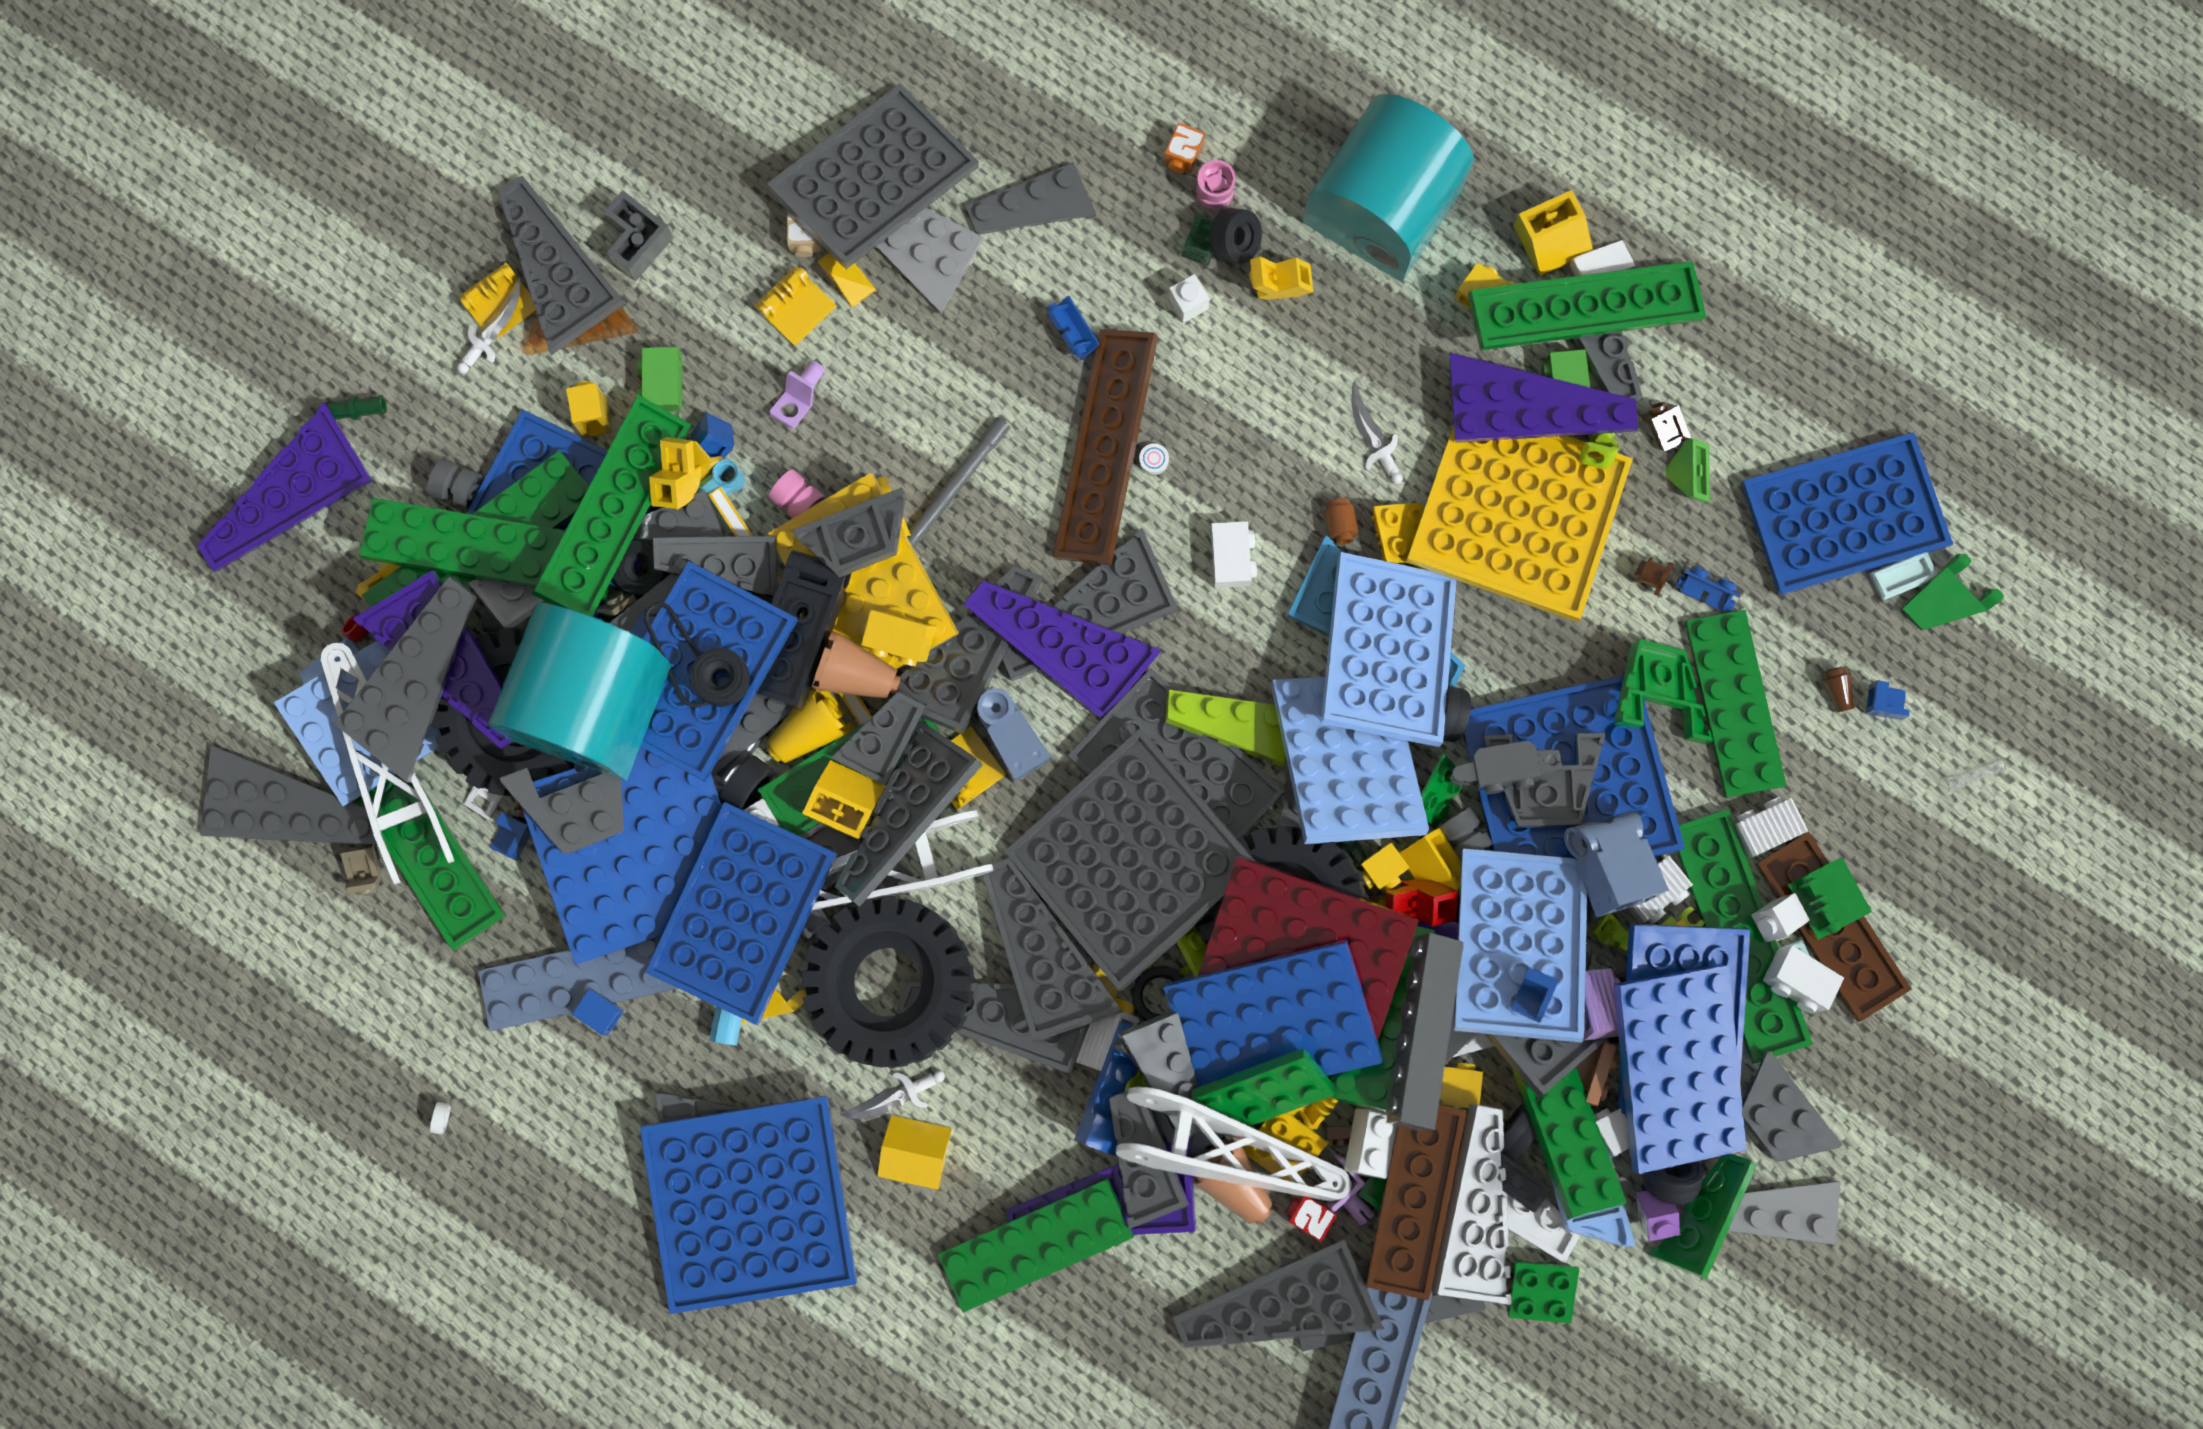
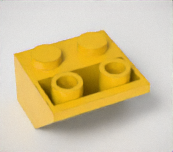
(1554, 233)
(843, 800)

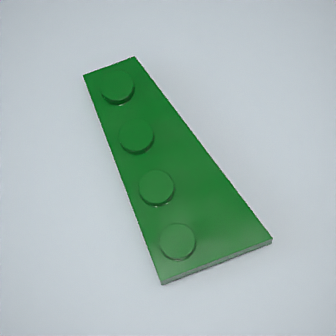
(1707, 1217)

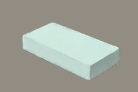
(1903, 576)

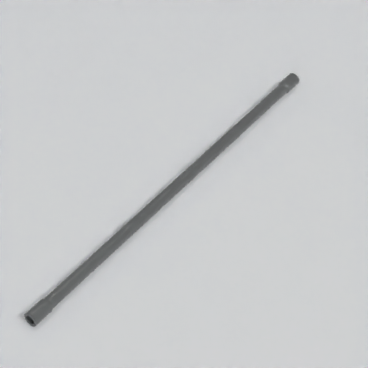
(988, 441)

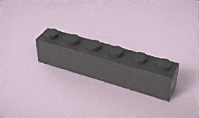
(1424, 1032)

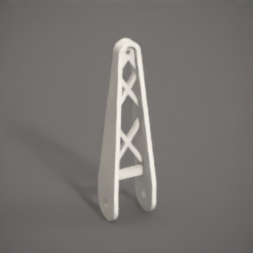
(332, 672)
(927, 862)
(1211, 1121)

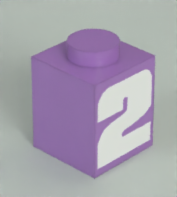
(1657, 1217)

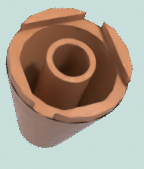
(854, 671)
(1245, 1201)

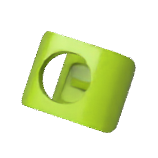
(1605, 445)
(1612, 934)

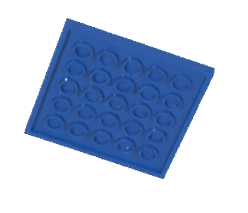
(1625, 778)
(630, 882)
(748, 1204)

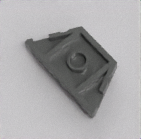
(857, 534)
(1783, 1115)

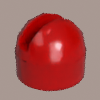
(354, 631)

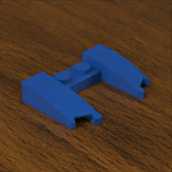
(1097, 1124)

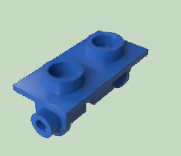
(1074, 327)
(1719, 591)

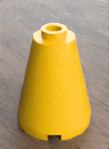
(809, 729)

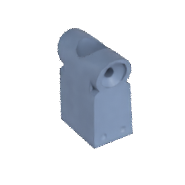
(1011, 734)
(1615, 863)

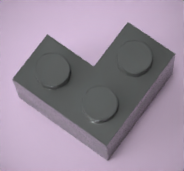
(642, 235)

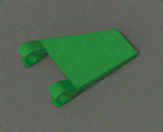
(1947, 598)

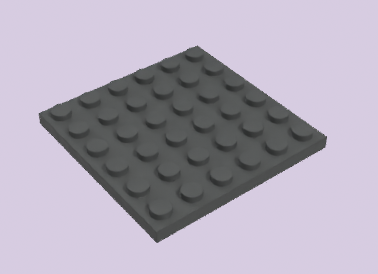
(1129, 859)

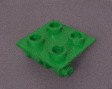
(1439, 792)
(1830, 898)
(1543, 1291)

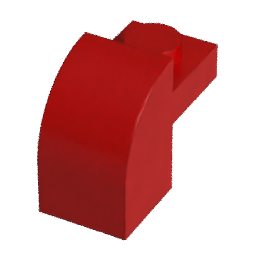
(1425, 900)

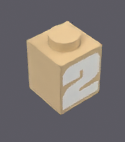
(799, 239)

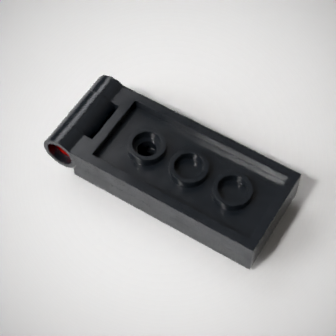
(803, 587)

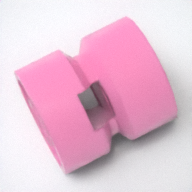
(1215, 185)
(793, 494)

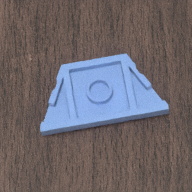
(1607, 1226)

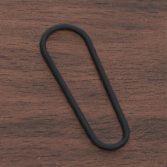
(658, 647)

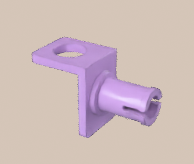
(799, 393)
(1352, 1202)

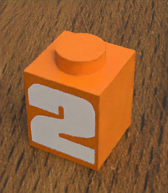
(1184, 148)

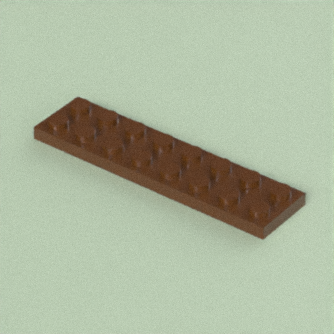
(1105, 446)

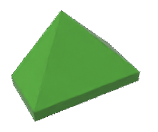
(1691, 470)

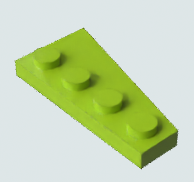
(1230, 721)

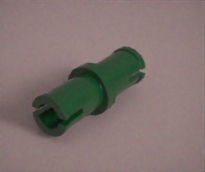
(355, 407)

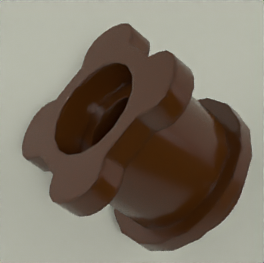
(1653, 574)

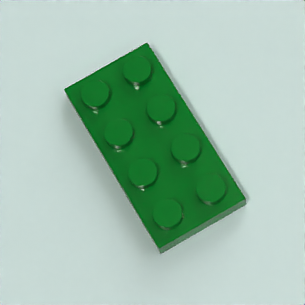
(1267, 1089)

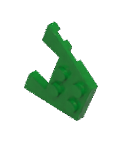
(1660, 677)

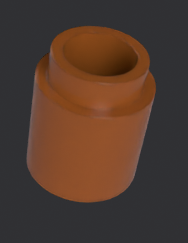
(1341, 521)

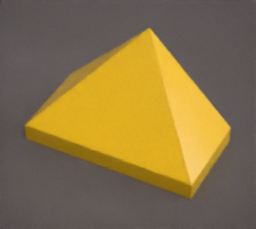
(849, 281)

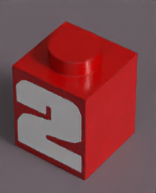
(1310, 1217)

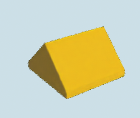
(914, 1152)

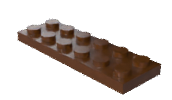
(1852, 952)
(1415, 1206)

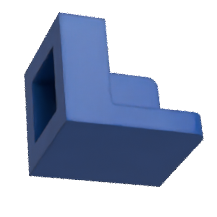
(714, 436)
(1886, 701)
(510, 837)
(1534, 994)
(598, 1012)

